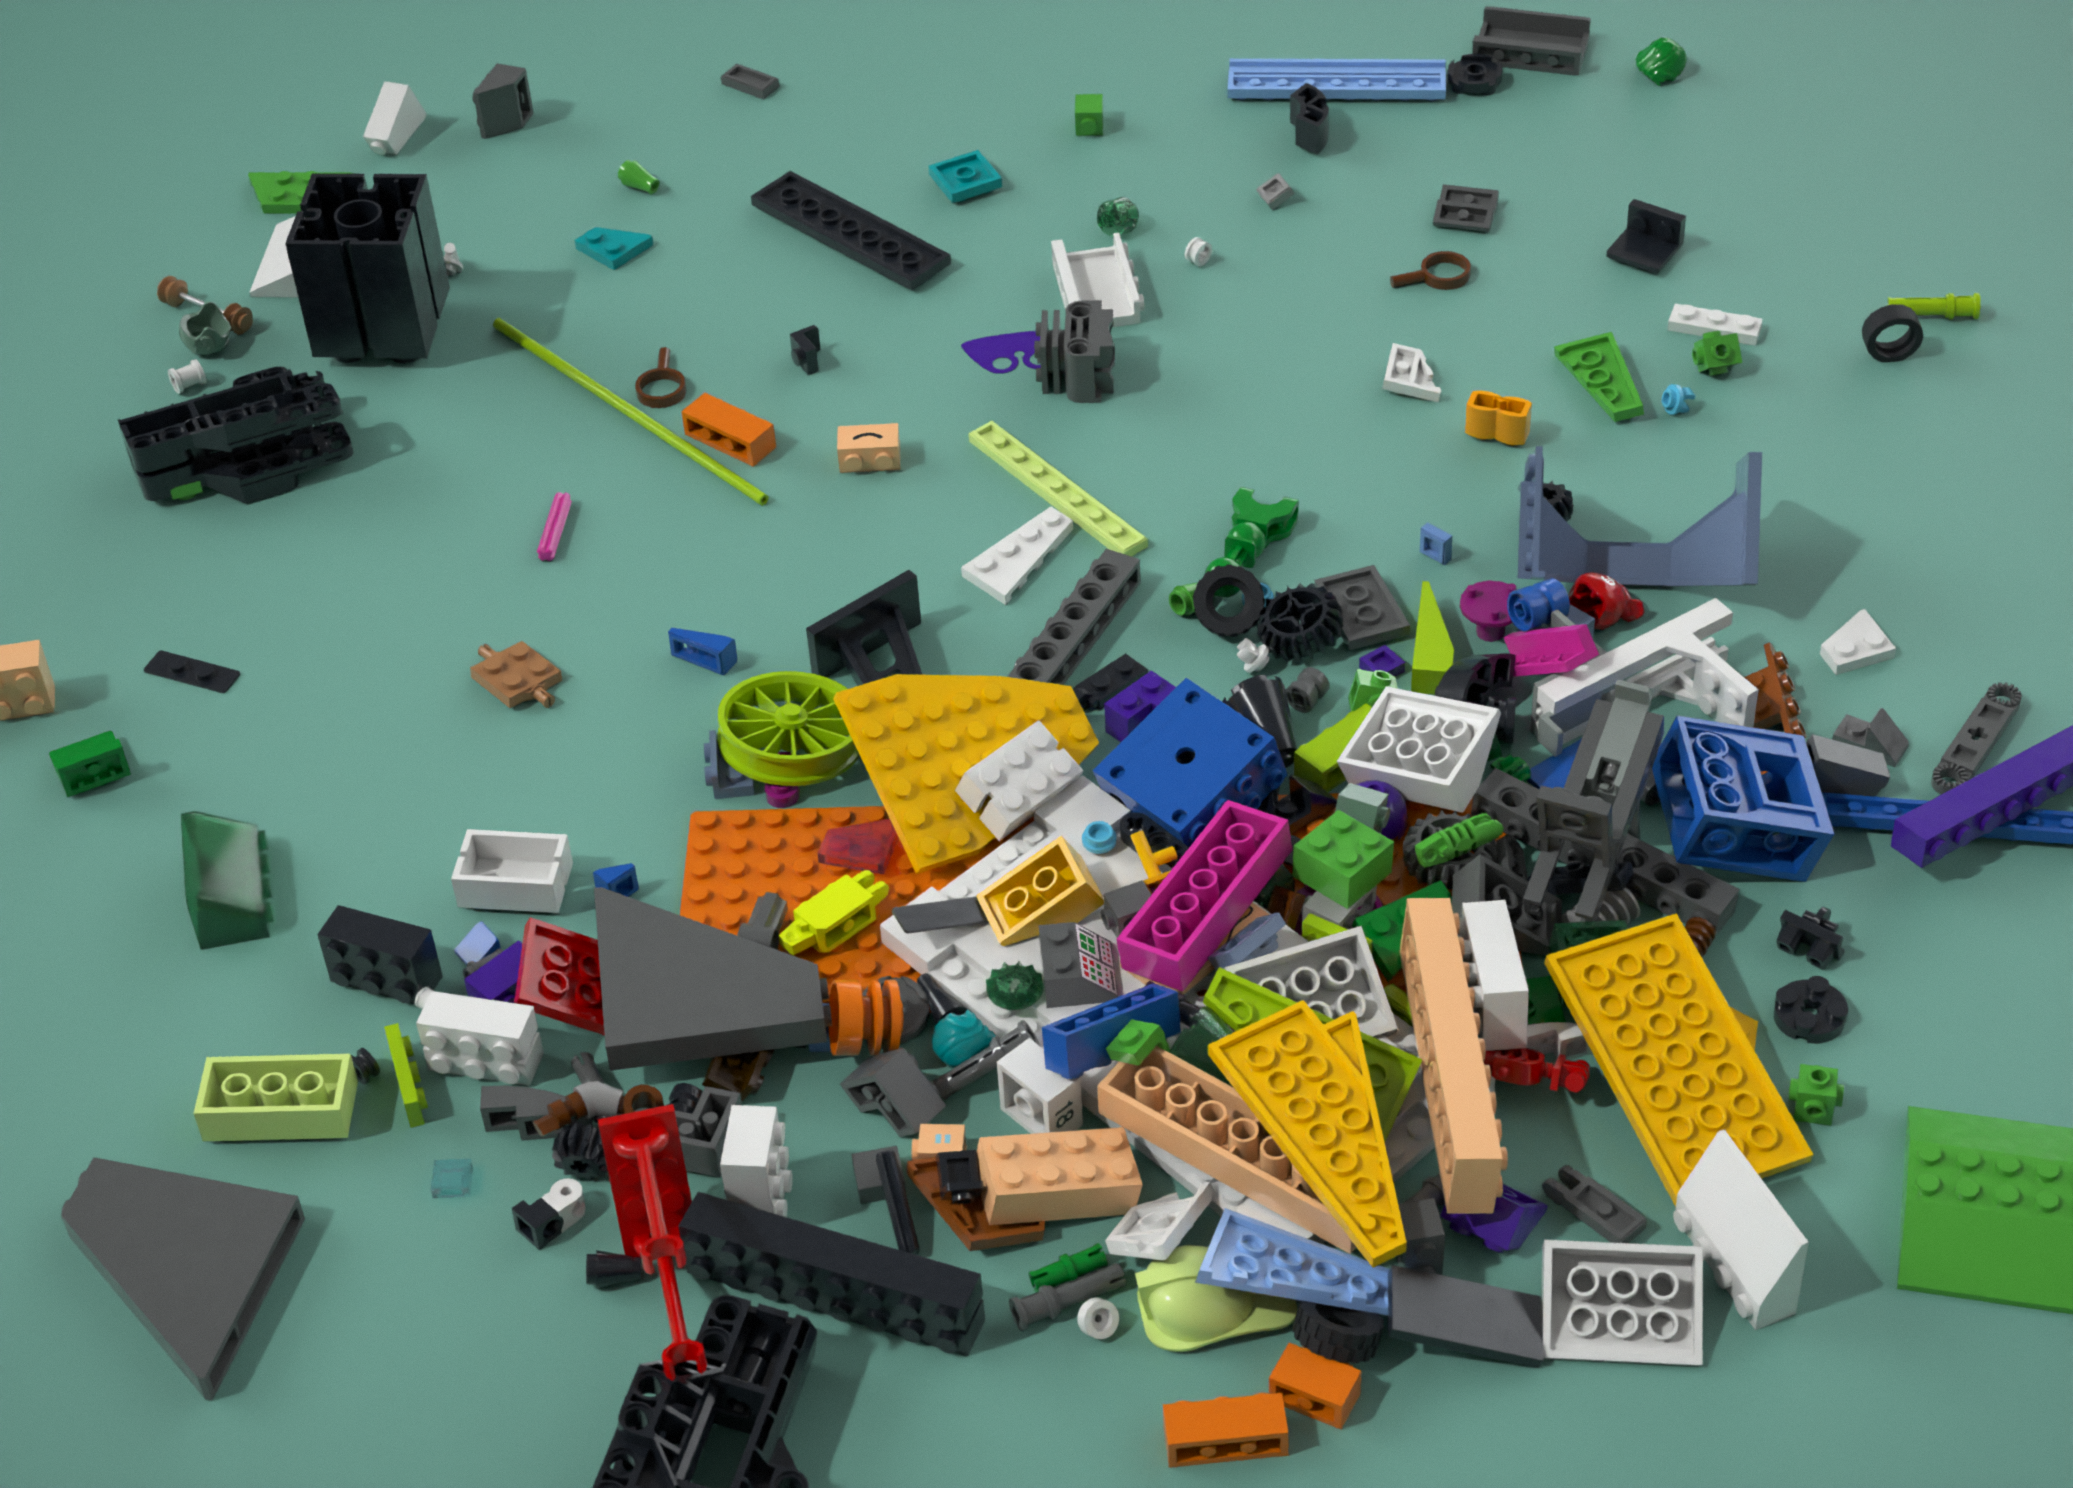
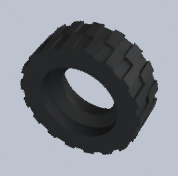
(1211, 583)
(1338, 1332)

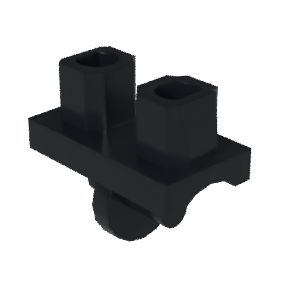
(1813, 931)

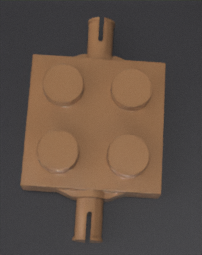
(516, 674)

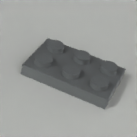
(1367, 607)

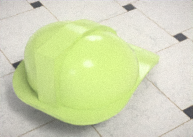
(1191, 1315)

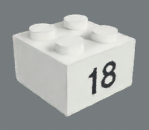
(1037, 1096)

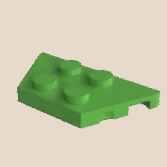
(281, 190)

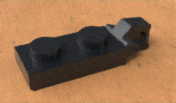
(1108, 682)

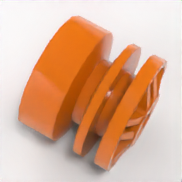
(869, 1017)

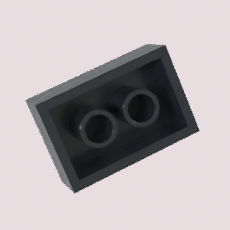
(379, 954)

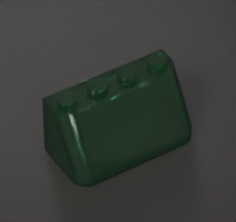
(226, 879)

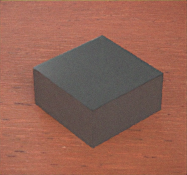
(867, 1175)

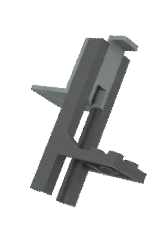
(1599, 795)

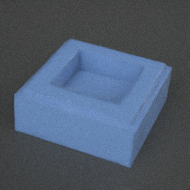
(1435, 543)

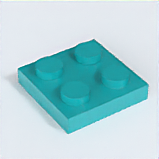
(965, 176)

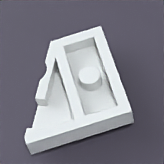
(1857, 645)

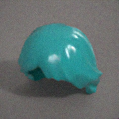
(960, 1038)

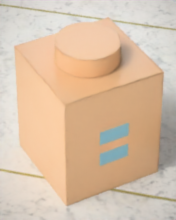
(938, 1138)

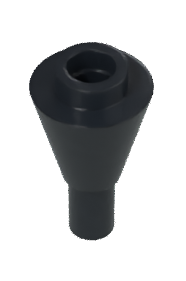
(939, 1001)

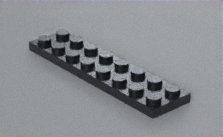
(851, 230)

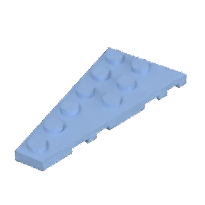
(1286, 1265)

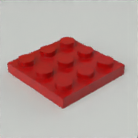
(560, 975)

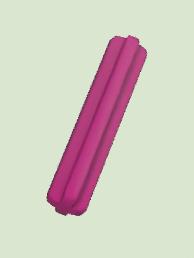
(554, 526)

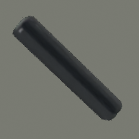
(897, 1202)

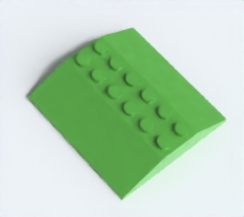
(1987, 1210)

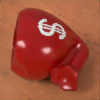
(1604, 600)

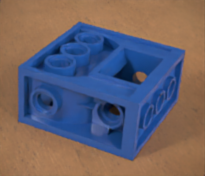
(1736, 804)

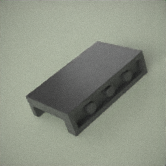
(1533, 40)

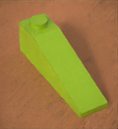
(1432, 645)

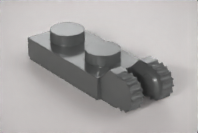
(1595, 1206)

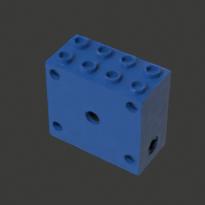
(1190, 762)

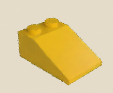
(1041, 891)

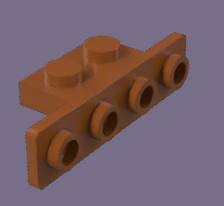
(1774, 694)

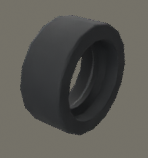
(1884, 318)

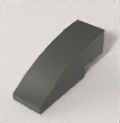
(518, 1108)

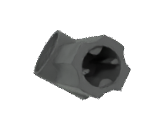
(765, 921)

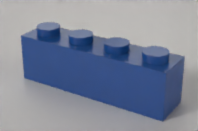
(1082, 1038)

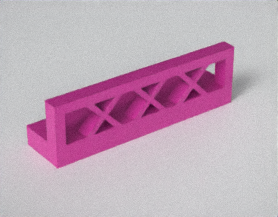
(1550, 649)

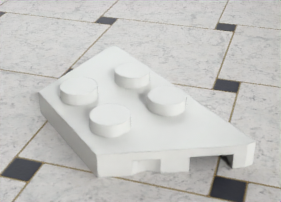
(1158, 1225)

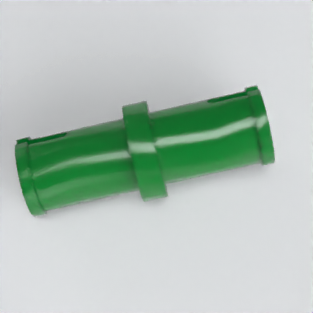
(1069, 1267)

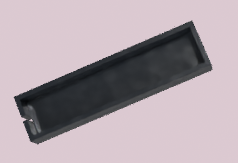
(833, 1273)

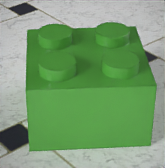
(1342, 859)

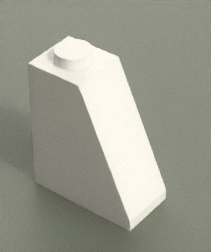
(393, 119)

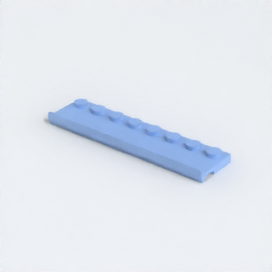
(1338, 78)

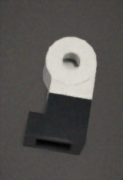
(550, 1213)

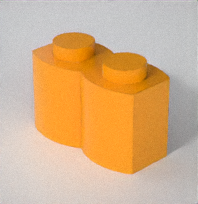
(1498, 417)

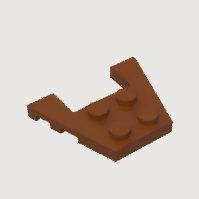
(970, 1219)

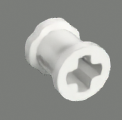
(187, 376)

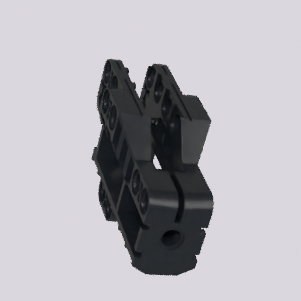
(256, 425)
(750, 1357)

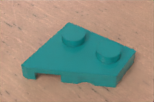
(612, 246)

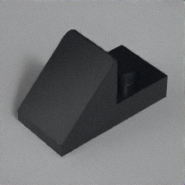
(1304, 803)

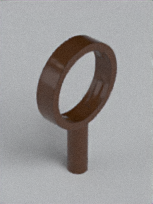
(1431, 280)
(662, 372)

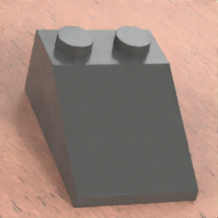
(1489, 881)

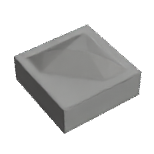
(1275, 191)

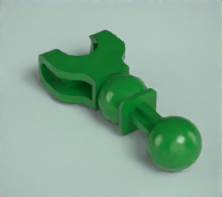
(1253, 530)

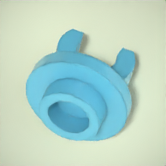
(1674, 398)

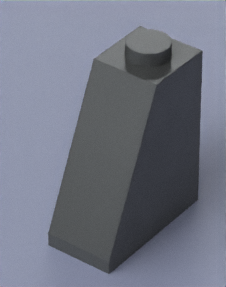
(1847, 768)

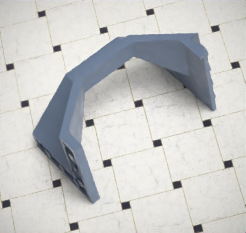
(1711, 552)

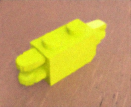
(834, 914)

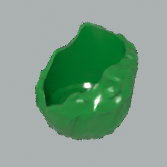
(1662, 60)

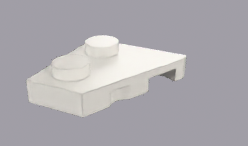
(1410, 374)

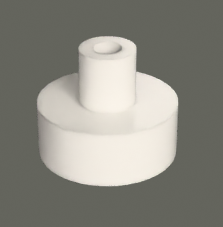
(1098, 1318)

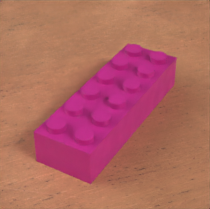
(1204, 895)

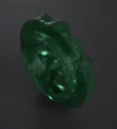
(1026, 992)

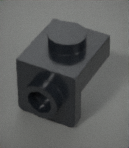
(804, 348)
(959, 1176)

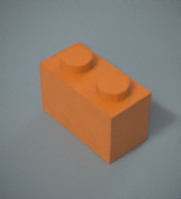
(1316, 1385)

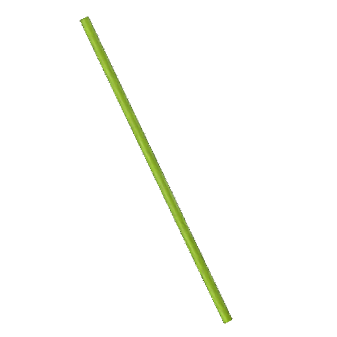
(631, 412)

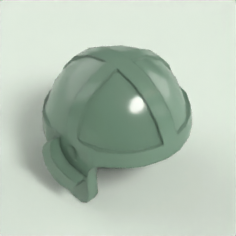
(205, 330)

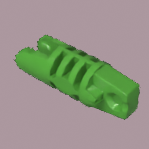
(1457, 840)

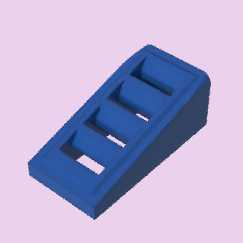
(704, 649)

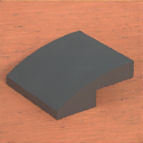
(1466, 208)

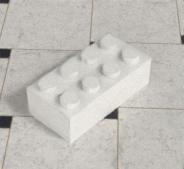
(1495, 974)

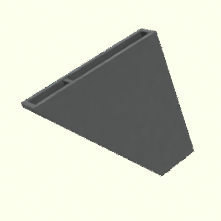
(697, 991)
(184, 1255)

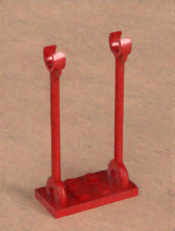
(650, 1201)

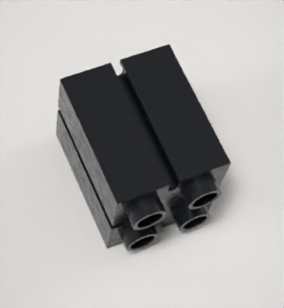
(368, 266)

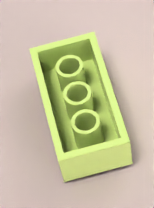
(276, 1097)

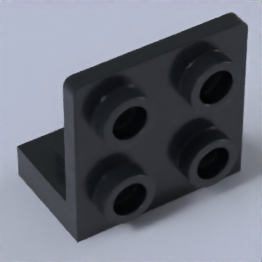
(1650, 237)

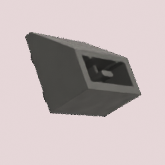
(503, 101)

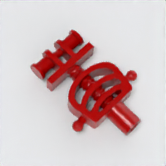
(1528, 1067)

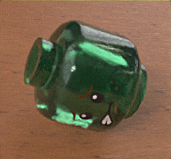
(1117, 216)

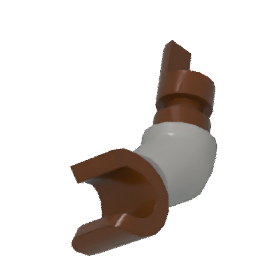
(596, 1100)

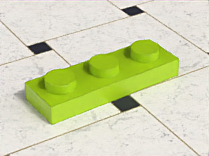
(407, 1074)

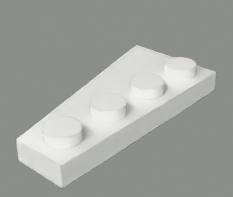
(1015, 556)

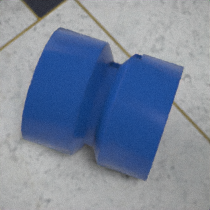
(1533, 604)

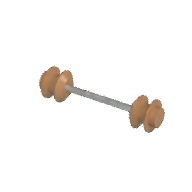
(176, 292)

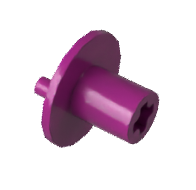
(1487, 607)

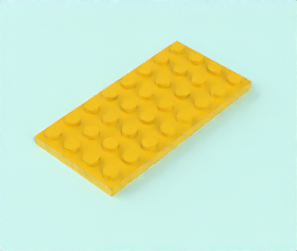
(1674, 1051)

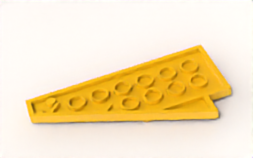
(1320, 1108)

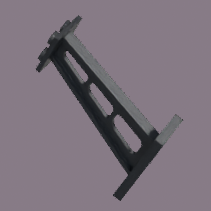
(866, 625)

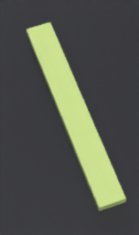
(1058, 490)

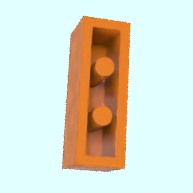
(729, 429)
(1225, 1429)

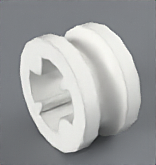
(1198, 251)

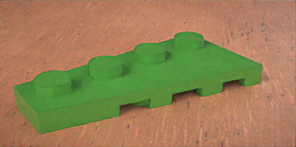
(1603, 374)

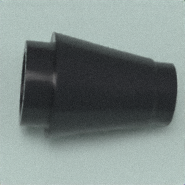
(611, 1268)

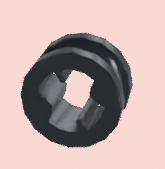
(365, 1065)

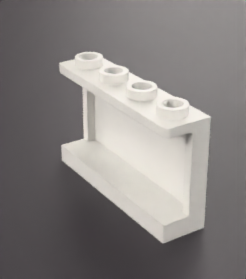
(1102, 276)

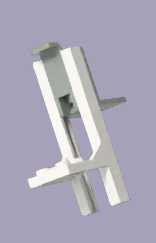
(1566, 699)

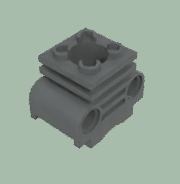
(1079, 351)

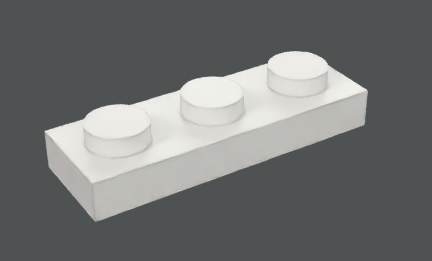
(1699, 321)

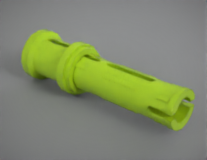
(1949, 306)

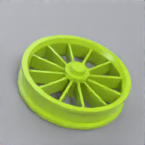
(785, 729)

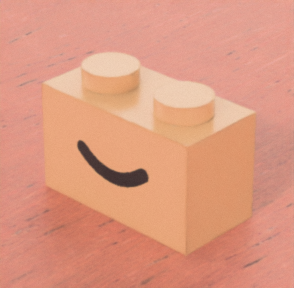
(868, 448)

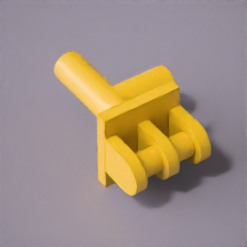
(1152, 860)

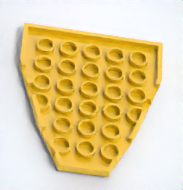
(930, 730)

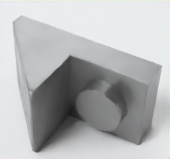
(1879, 735)

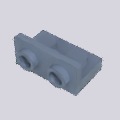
(720, 775)
(1251, 942)

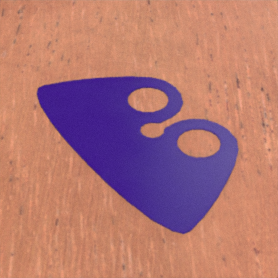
(989, 348)

